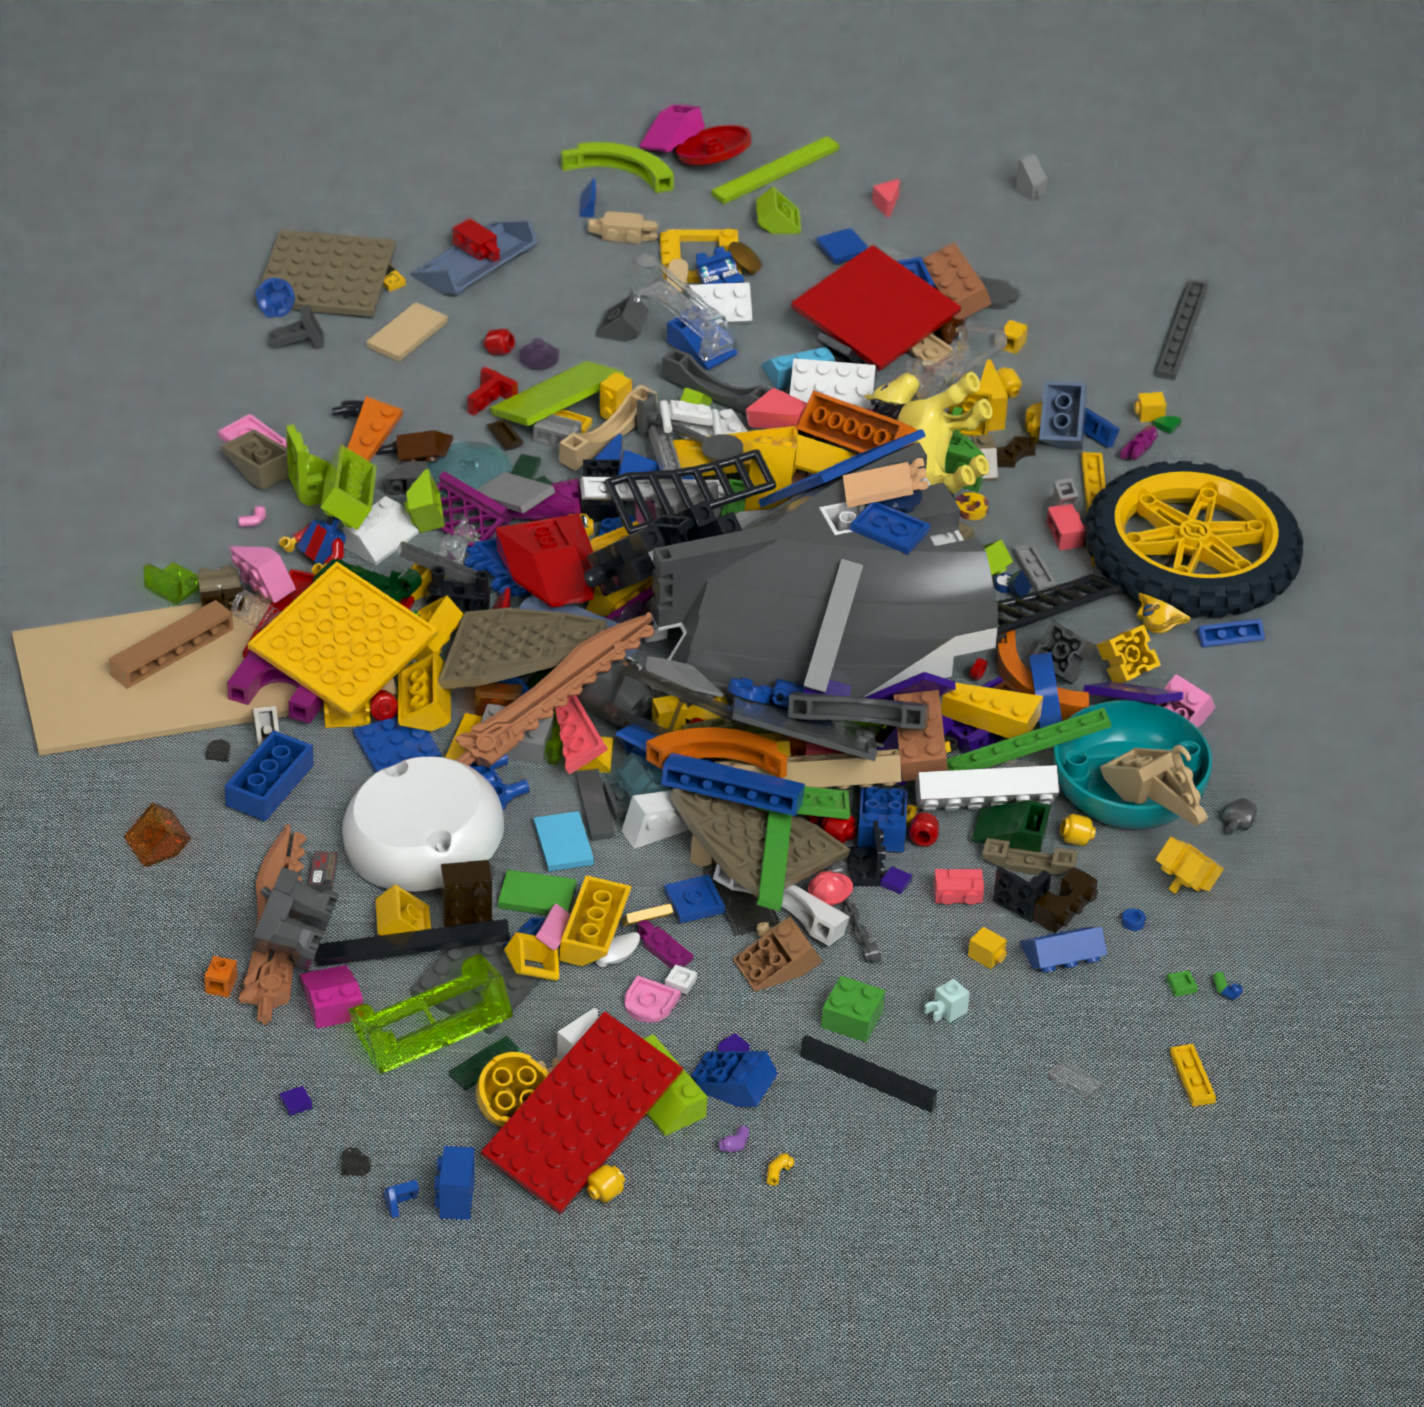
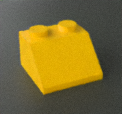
(401, 912)

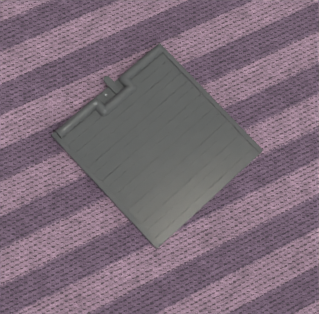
(831, 734)

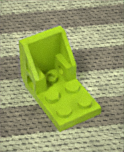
(304, 470)

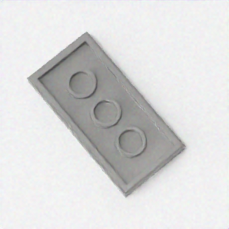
(516, 491)

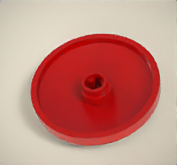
(714, 144)

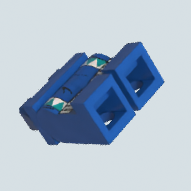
(717, 268)

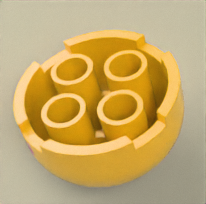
(507, 1084)

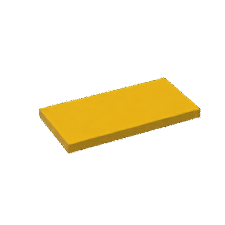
(690, 451)

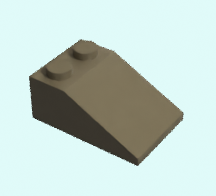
(258, 458)

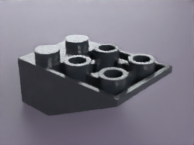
(600, 509)

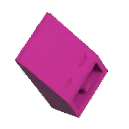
(673, 127)

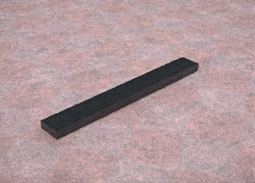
(413, 942)

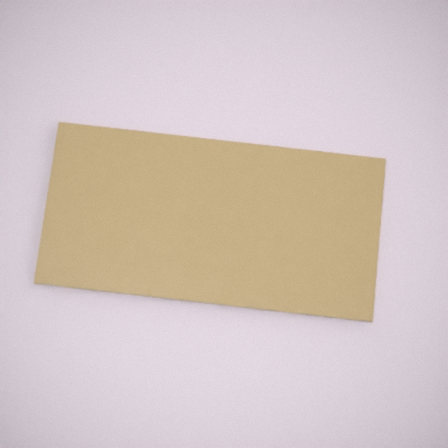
(82, 706)

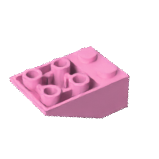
(263, 571)
(1195, 704)

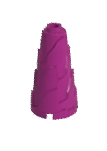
(563, 502)

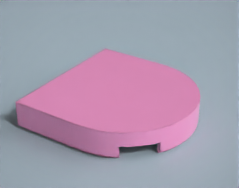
(650, 1000)

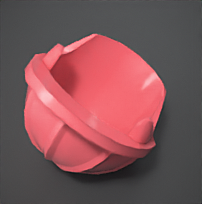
(830, 887)

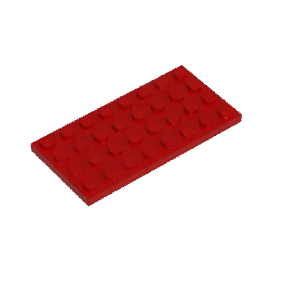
(582, 1112)

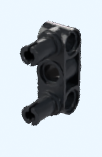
(464, 595)

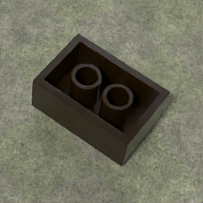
(466, 893)

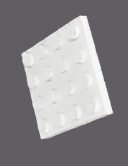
(835, 379)

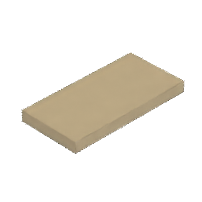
(407, 331)

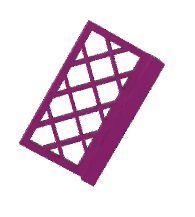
(475, 501)

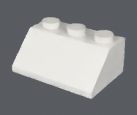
(380, 531)

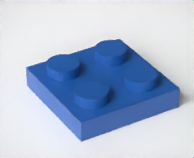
(694, 898)

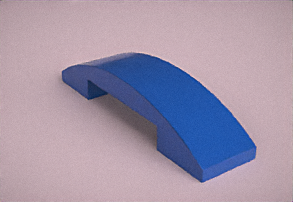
(1045, 685)

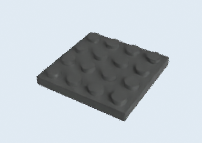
(449, 968)

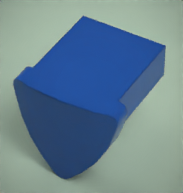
(398, 1194)

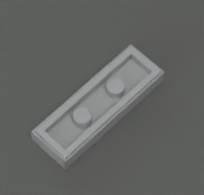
(1034, 567)

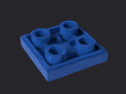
(841, 245)

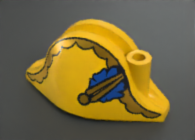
(1158, 615)

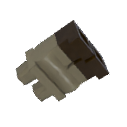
(219, 585)

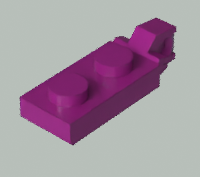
(663, 945)

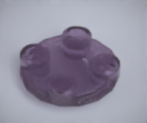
(539, 355)

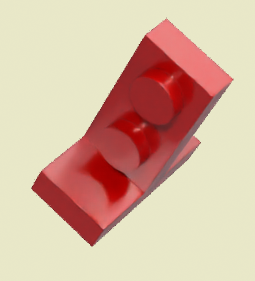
(492, 386)

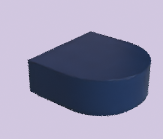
(1019, 584)

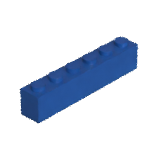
(733, 784)

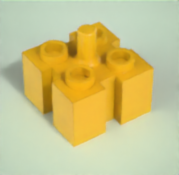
(1128, 654)
(1188, 865)

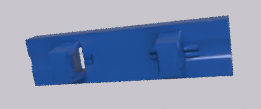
(1106, 431)

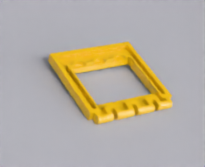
(671, 241)

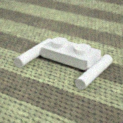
(689, 413)

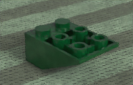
(1017, 822)

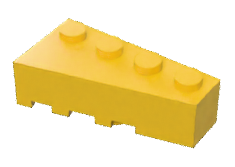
(993, 709)

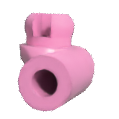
(255, 519)

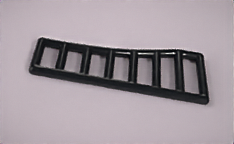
(696, 471)
(1058, 606)

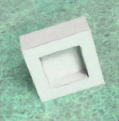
(681, 979)

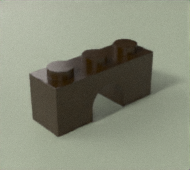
(1075, 893)

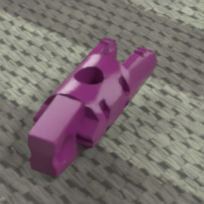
(1140, 443)

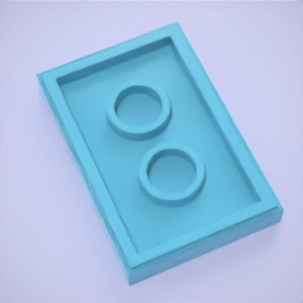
(563, 841)

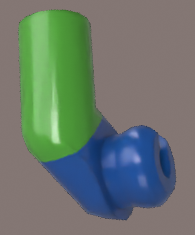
(1224, 989)

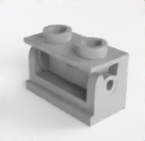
(555, 429)

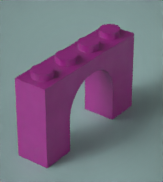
(256, 673)

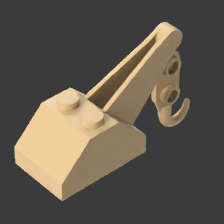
(1157, 776)

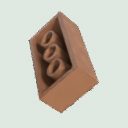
(957, 280)
(920, 748)

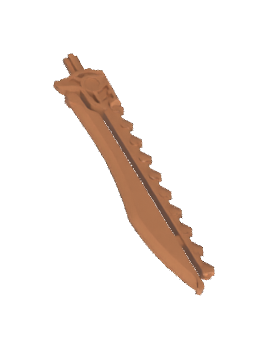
(506, 728)
(276, 975)

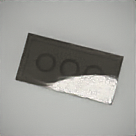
(741, 907)

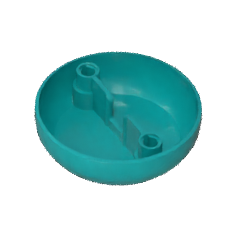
(1133, 726)

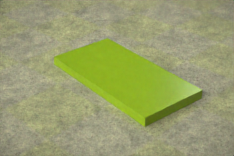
(554, 393)

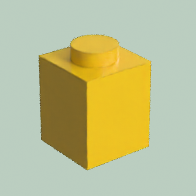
(1016, 336)
(1150, 406)
(987, 948)

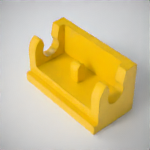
(335, 718)

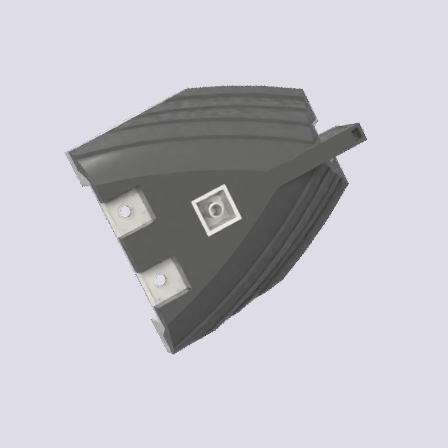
(761, 593)

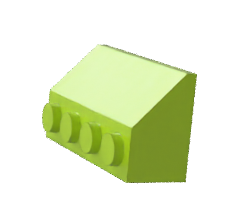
(681, 1103)

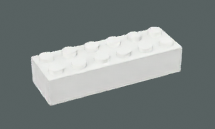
(985, 787)

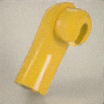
(781, 1161)

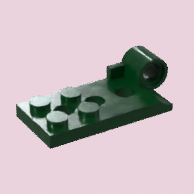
(396, 586)

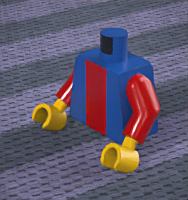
(319, 541)

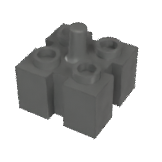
(1066, 649)

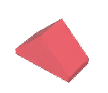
(886, 196)

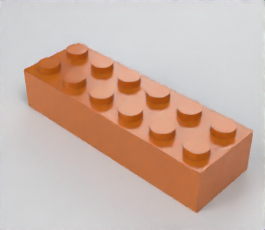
(848, 424)

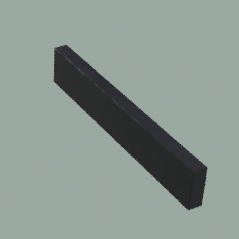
(869, 1073)

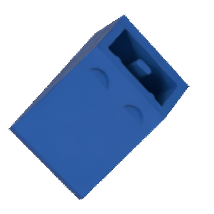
(686, 340)
(887, 808)
(735, 1076)

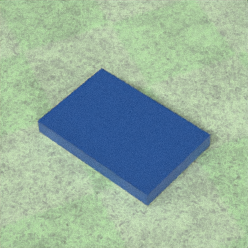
(890, 527)

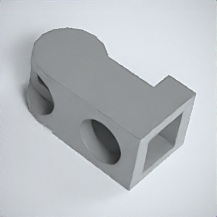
(1063, 493)

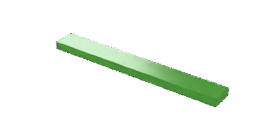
(1031, 741)
(774, 860)

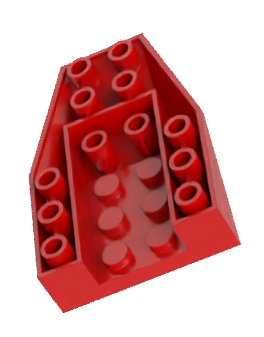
(548, 558)

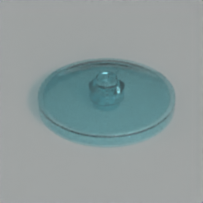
(471, 463)

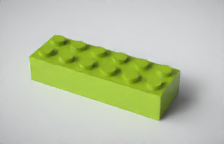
(348, 487)

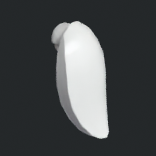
(620, 949)

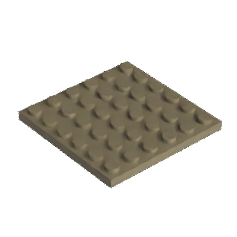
(331, 270)

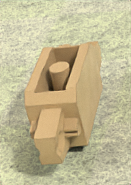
(624, 227)

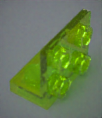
(171, 583)

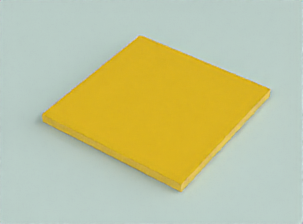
(343, 639)

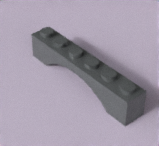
(685, 371)
(880, 711)

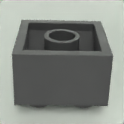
(622, 320)

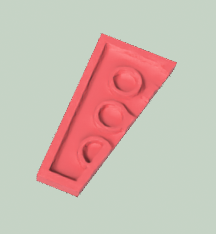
(578, 734)

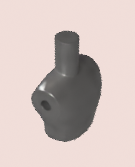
(1239, 814)

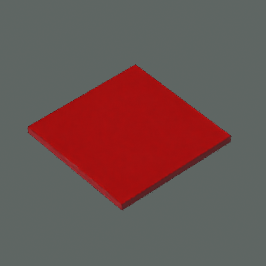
(876, 307)

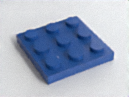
(389, 743)

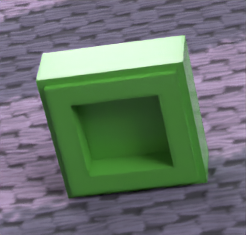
(1181, 983)

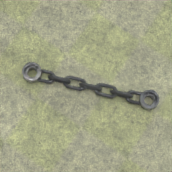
(871, 950)

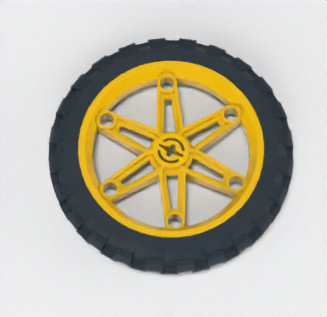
(1206, 486)

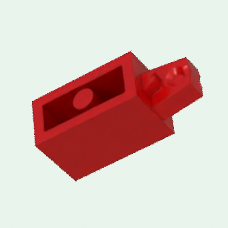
(476, 240)

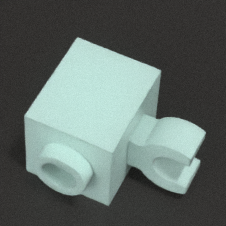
(949, 1002)

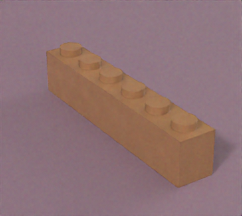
(171, 644)

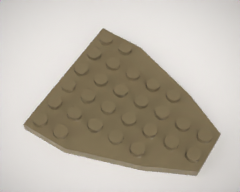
(512, 643)
(736, 836)

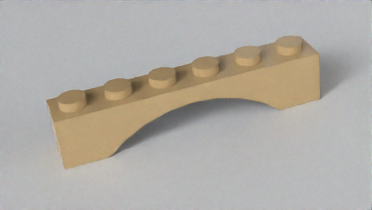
(587, 445)

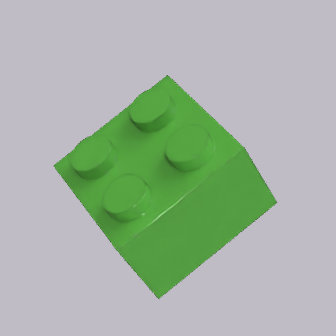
(853, 1008)

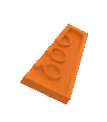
(373, 427)

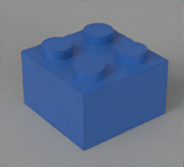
(455, 1182)

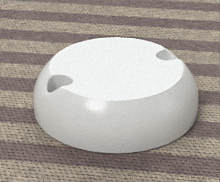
(418, 818)

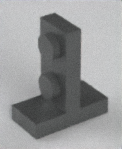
(298, 331)

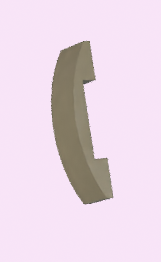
(1029, 861)

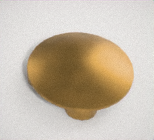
(745, 257)

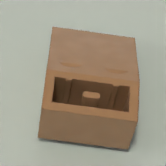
(777, 957)

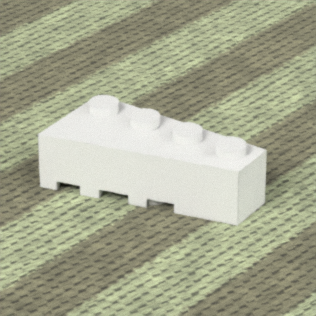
(652, 819)

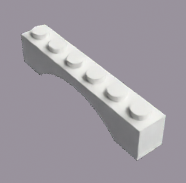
(818, 917)

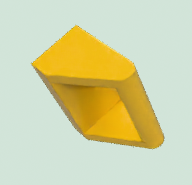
(528, 947)

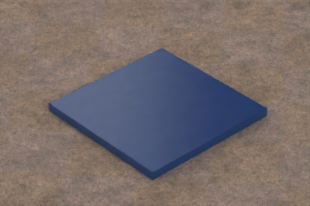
(841, 468)

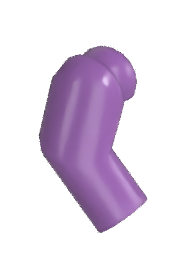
(735, 1142)

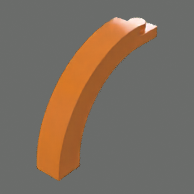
(1015, 673)
(718, 743)

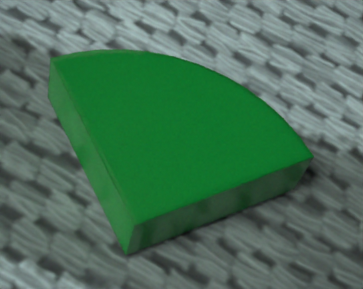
(1167, 423)

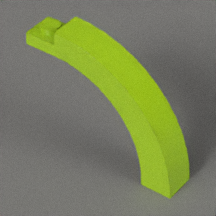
(621, 157)

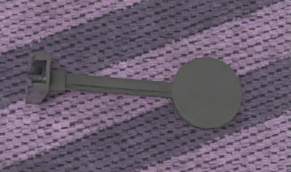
(713, 447)

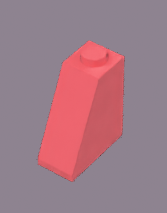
(775, 410)

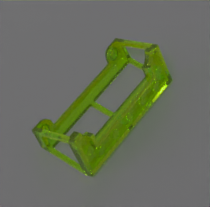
(391, 1053)

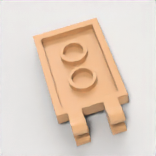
(884, 483)

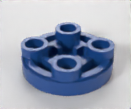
(745, 689)

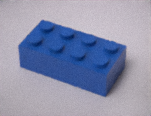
(269, 775)

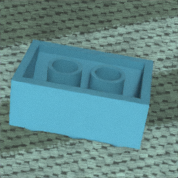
(780, 368)

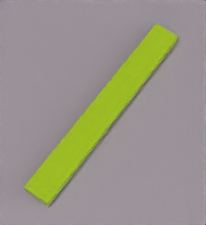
(775, 170)

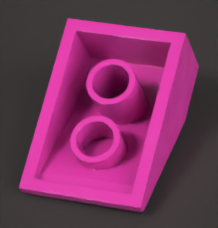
(331, 994)

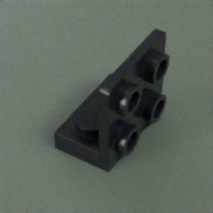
(866, 862)
(1019, 894)

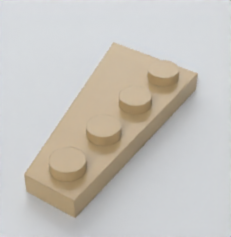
(931, 349)

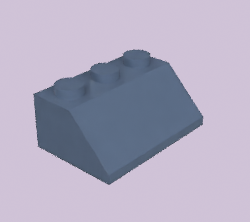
(1063, 414)

